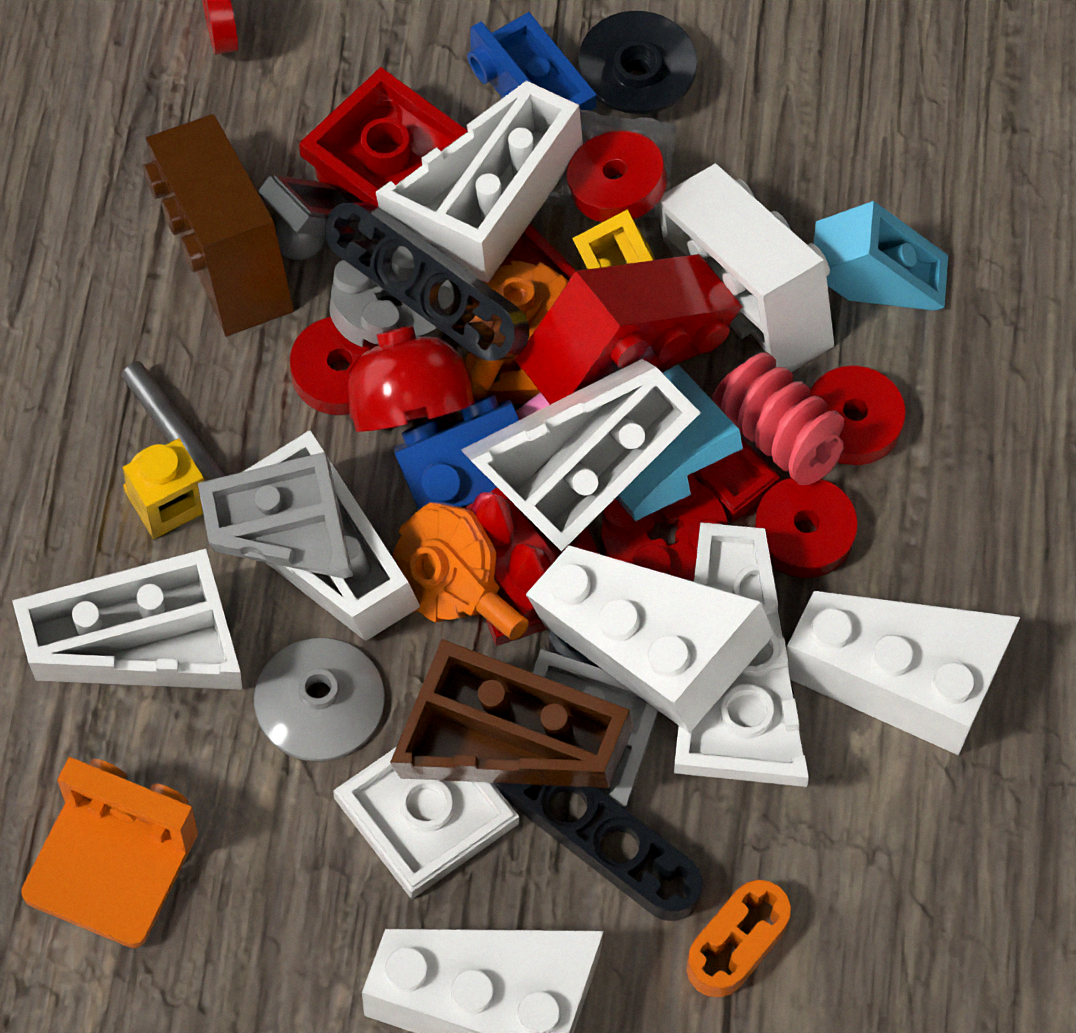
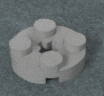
(361, 314)

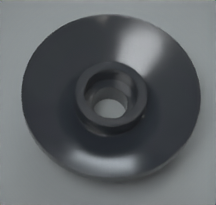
(638, 43)

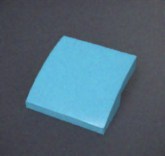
(701, 443)

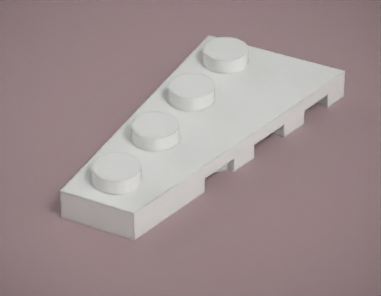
(756, 721)

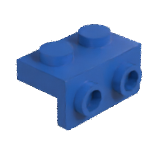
(525, 53)
(434, 459)

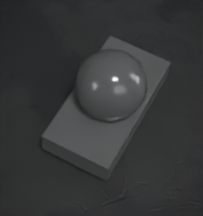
(302, 213)

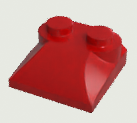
(377, 137)

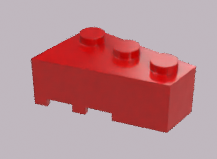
(627, 314)

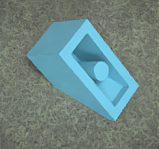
(881, 259)

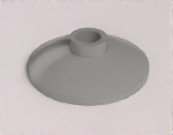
(319, 726)

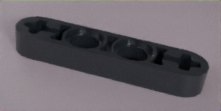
(422, 287)
(587, 833)

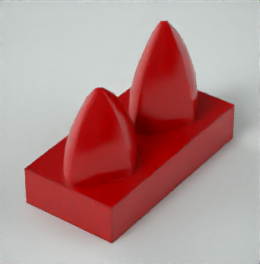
(519, 549)

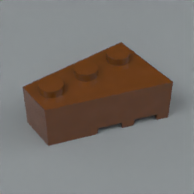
(220, 223)
(508, 726)

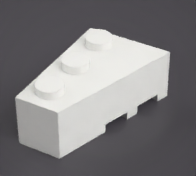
(378, 589)

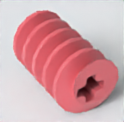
(782, 418)

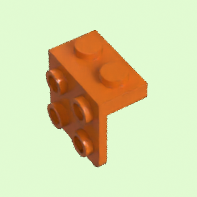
(111, 852)

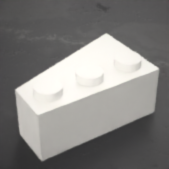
(491, 180)
(757, 259)
(584, 448)
(133, 628)
(651, 630)
(901, 661)
(481, 980)

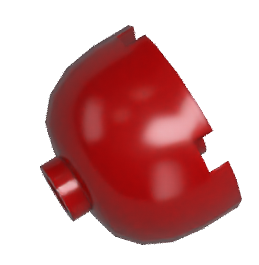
(406, 381)

